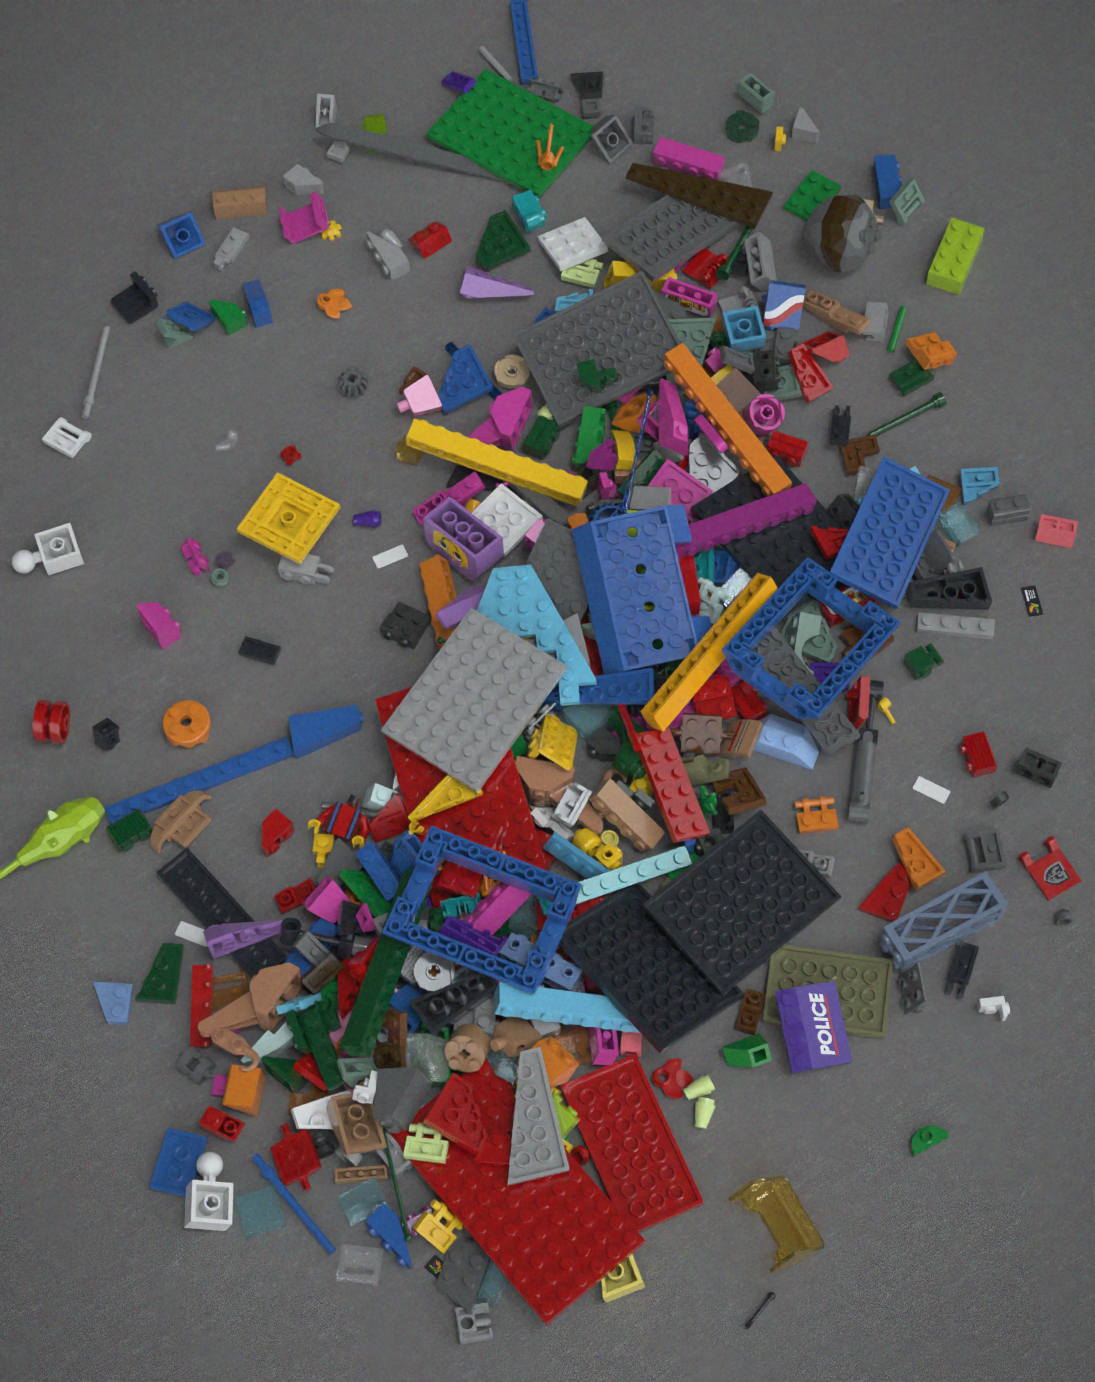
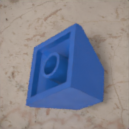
(181, 234)

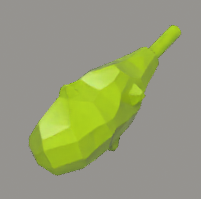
(59, 832)

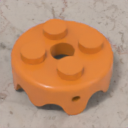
(188, 735)

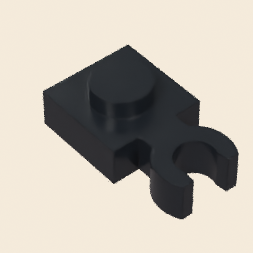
(740, 265)

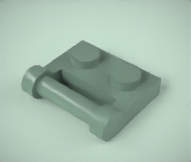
(903, 198)

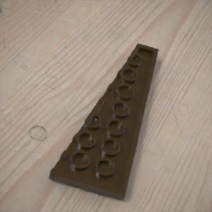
(722, 198)

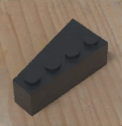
(954, 591)
(449, 1004)

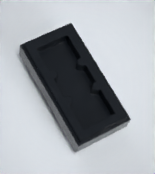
(259, 650)

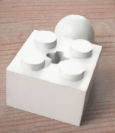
(56, 549)
(217, 1195)

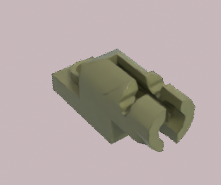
(702, 771)

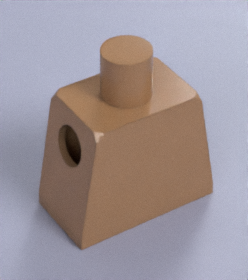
(514, 1036)

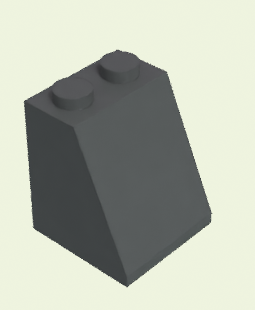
(399, 1097)

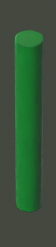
(897, 328)

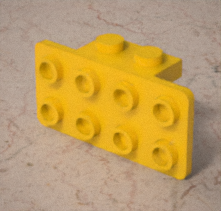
(554, 741)

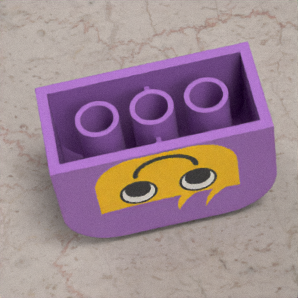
(462, 539)

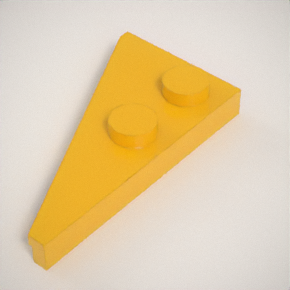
(444, 796)

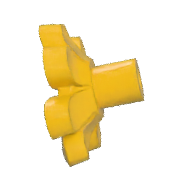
(332, 231)

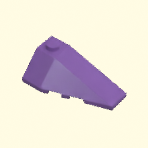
(480, 285)
(455, 611)
(234, 936)

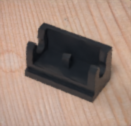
(723, 819)

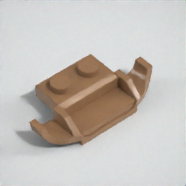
(181, 821)

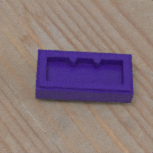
(458, 82)

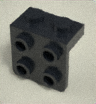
(136, 299)

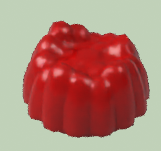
(580, 1154)

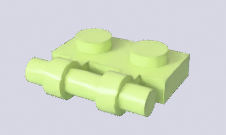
(583, 275)
(424, 1148)

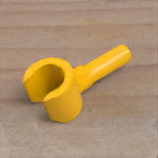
(883, 706)

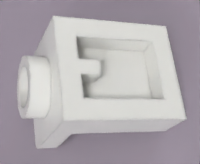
(992, 1004)
(366, 1093)

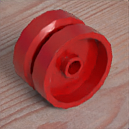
(51, 721)

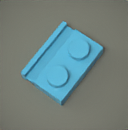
(298, 1003)

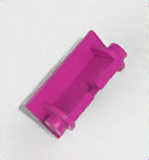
(192, 550)

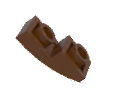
(750, 1011)

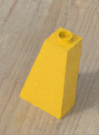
(621, 270)

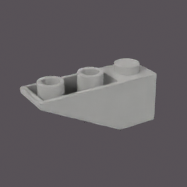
(390, 256)

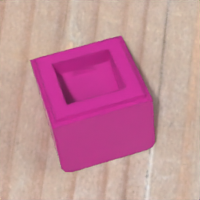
(365, 919)

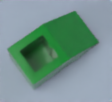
(747, 1052)

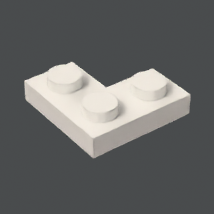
(544, 818)

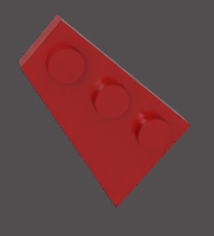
(889, 895)

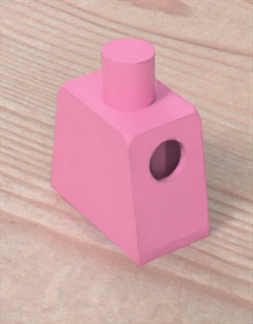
(420, 398)

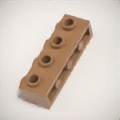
(626, 815)

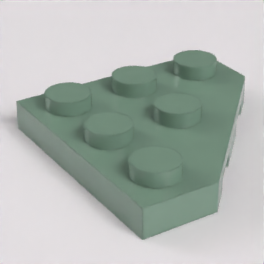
(822, 646)

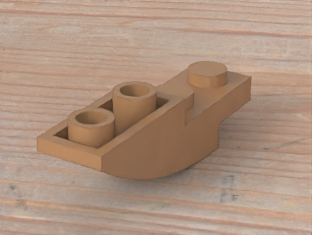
(833, 314)

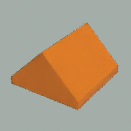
(244, 1090)

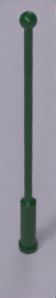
(408, 1237)

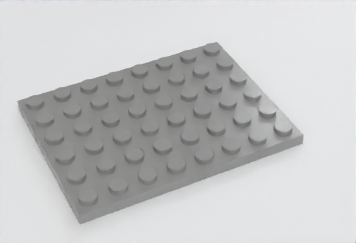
(474, 700)

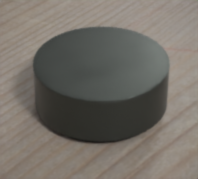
(999, 800)

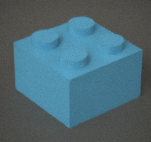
(743, 329)

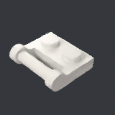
(64, 442)

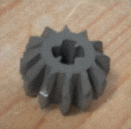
(352, 382)

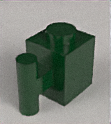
(921, 663)

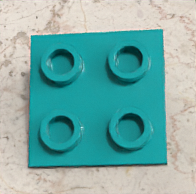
(453, 906)

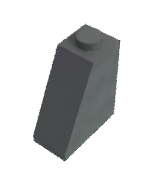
(340, 858)

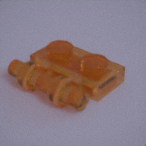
(577, 1042)

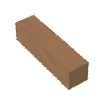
(361, 1174)

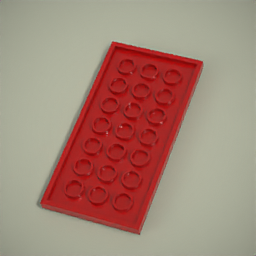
(632, 1144)

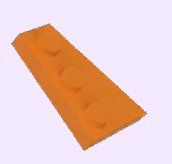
(917, 860)

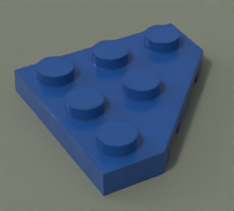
(463, 380)

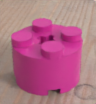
(764, 414)

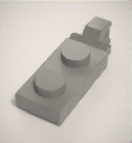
(230, 248)

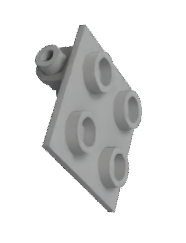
(740, 301)
(538, 719)

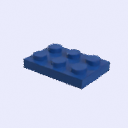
(177, 1162)

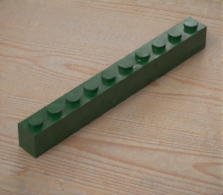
(377, 986)

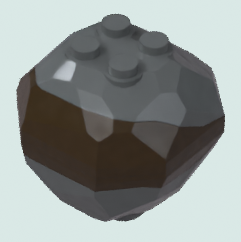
(842, 232)

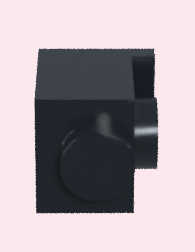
(107, 739)

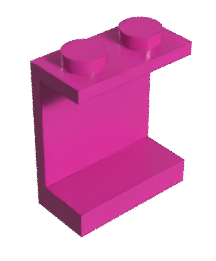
(305, 221)

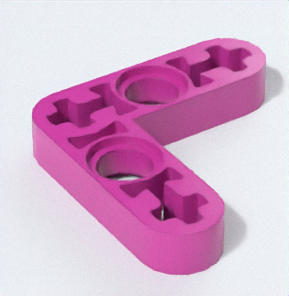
(710, 432)

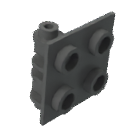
(912, 989)

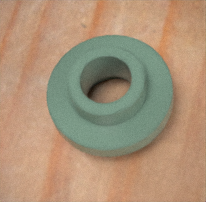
(219, 573)

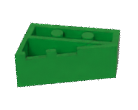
(591, 434)

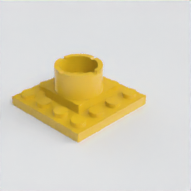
(288, 518)

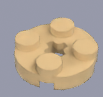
(508, 380)

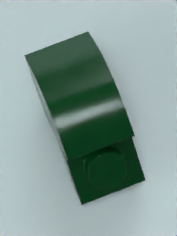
(594, 379)

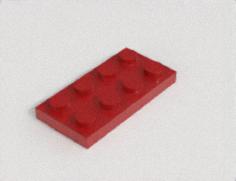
(460, 879)

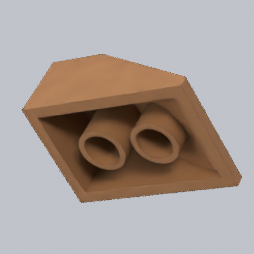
(355, 1125)

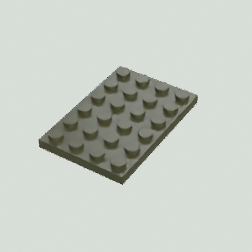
(860, 981)

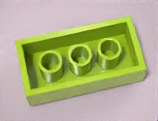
(955, 256)

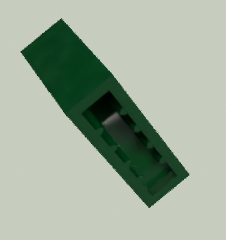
(627, 756)

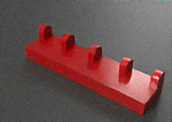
(201, 1002)

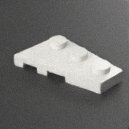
(314, 1114)

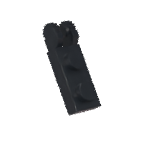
(840, 427)
(962, 967)

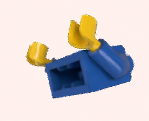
(406, 850)

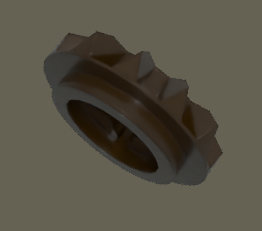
(380, 1058)

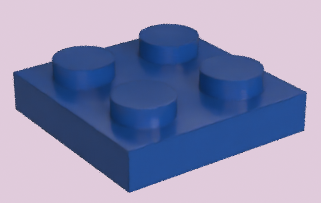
(190, 316)

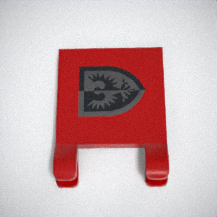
(1052, 872)

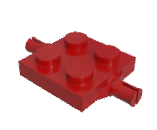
(296, 1157)

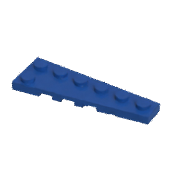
(614, 688)

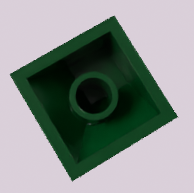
(283, 1072)

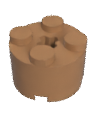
(467, 1048)

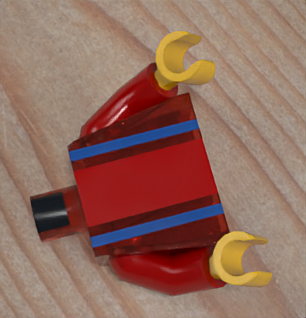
(343, 821)

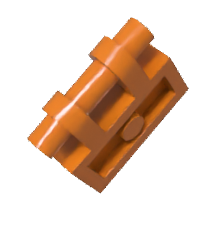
(816, 820)

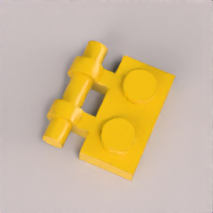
(435, 1232)

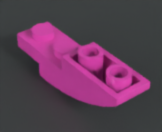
(460, 493)

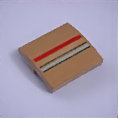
(744, 740)

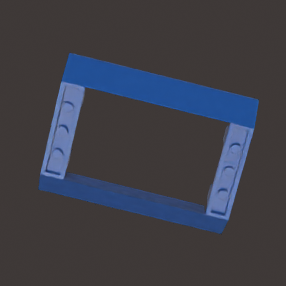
(820, 584)
(498, 866)

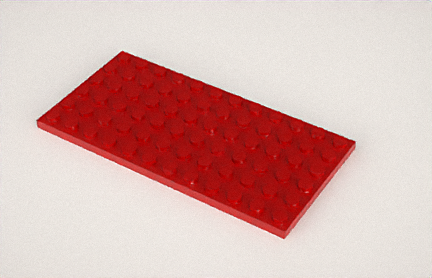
(501, 801)
(543, 1234)

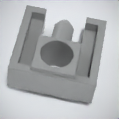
(472, 1335)

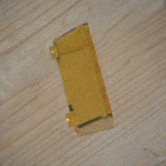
(784, 1218)

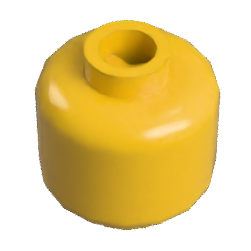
(586, 841)

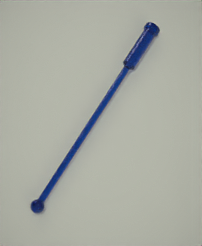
(629, 489)

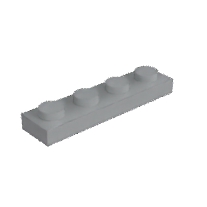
(955, 625)

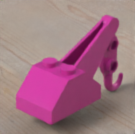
(506, 421)

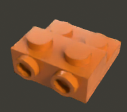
(931, 351)

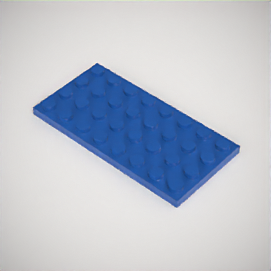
(889, 532)

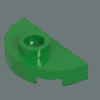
(927, 1138)

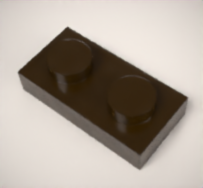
(322, 972)

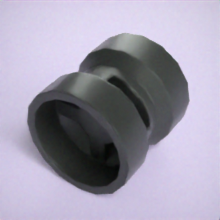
(323, 1144)

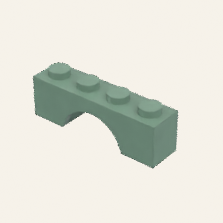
(804, 627)

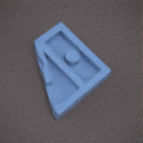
(115, 1001)

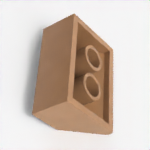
(240, 202)

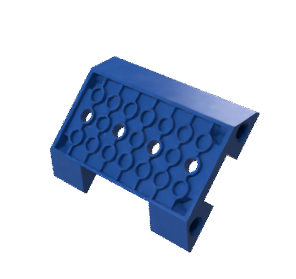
(619, 593)

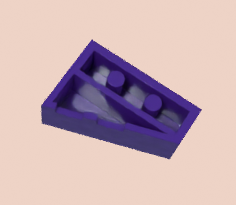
(464, 933)

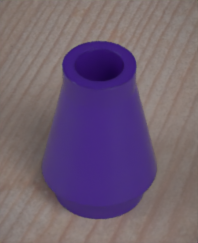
(369, 519)

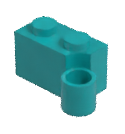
(529, 211)

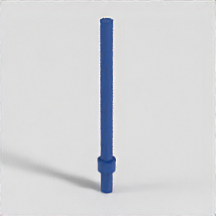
(269, 1173)

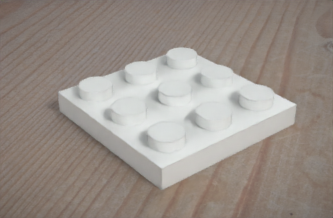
(572, 244)
(507, 516)

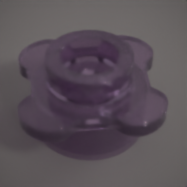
(224, 559)

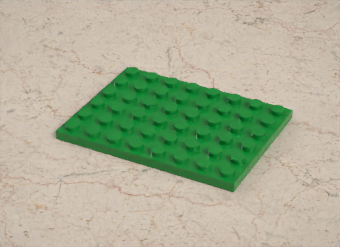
(499, 130)

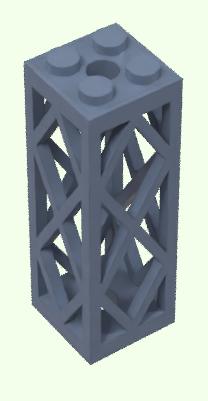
(980, 885)

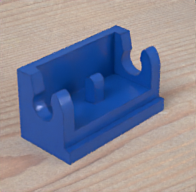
(691, 412)

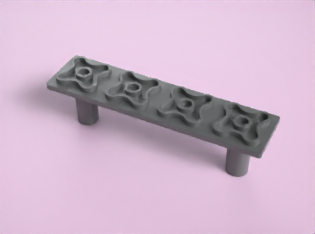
(832, 727)

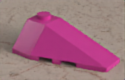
(672, 421)

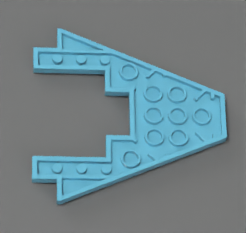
(521, 605)

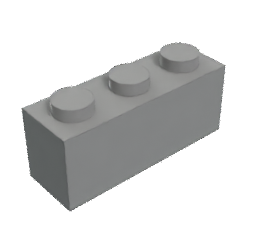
(760, 261)

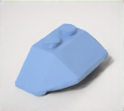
(787, 741)

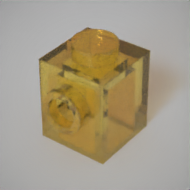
(408, 454)

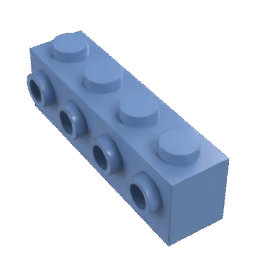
(560, 973)

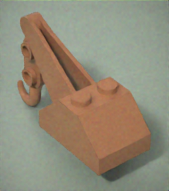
(547, 782)
(268, 989)

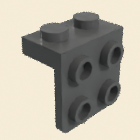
(934, 557)

